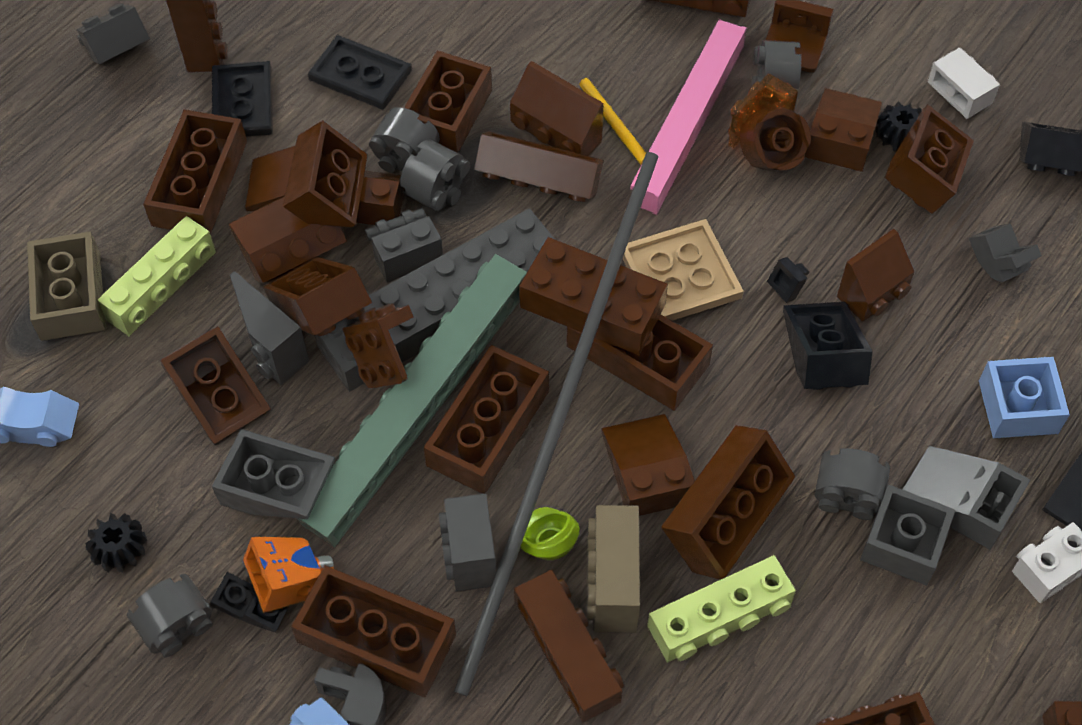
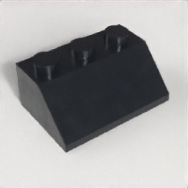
(1051, 147)

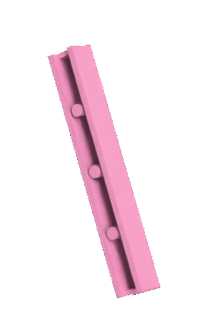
(692, 110)

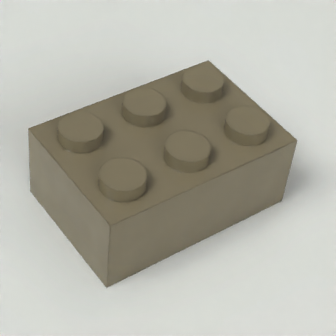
(65, 286)
(614, 569)

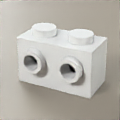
(963, 83)
(1052, 563)

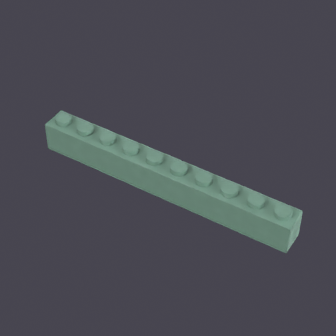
(413, 403)

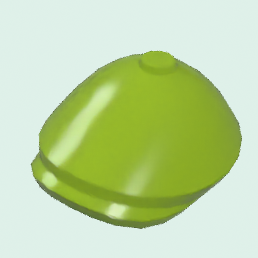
(550, 534)

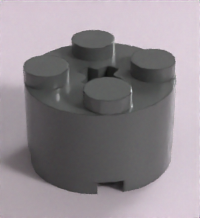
(778, 60)
(399, 137)
(434, 175)
(851, 482)
(170, 614)

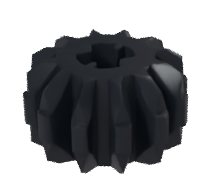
(895, 123)
(103, 546)

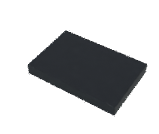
(360, 72)
(244, 94)

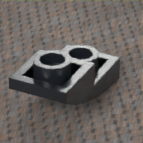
(240, 601)

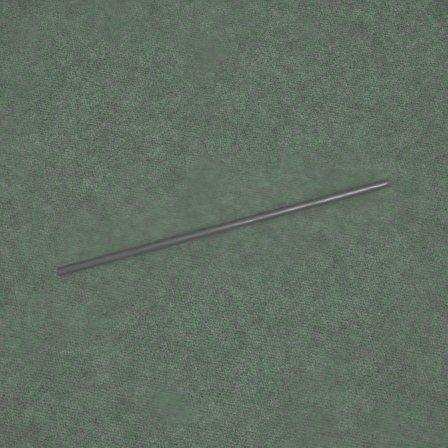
(555, 427)

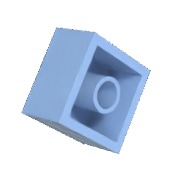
(1023, 397)

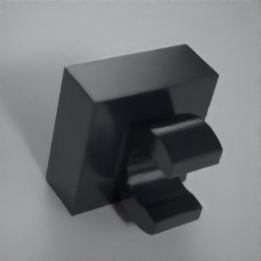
(788, 278)

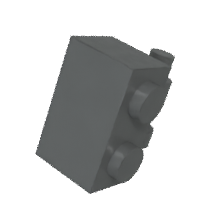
(112, 33)
(404, 243)

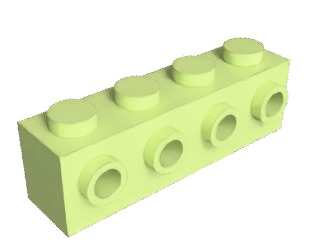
(157, 276)
(721, 609)

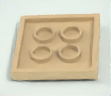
(690, 264)

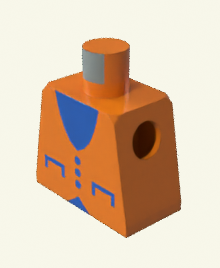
(282, 570)

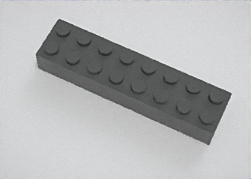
(436, 290)

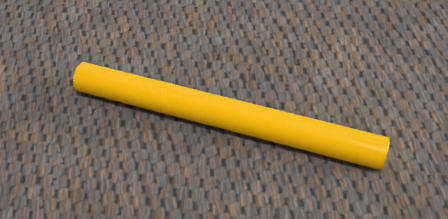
(615, 122)

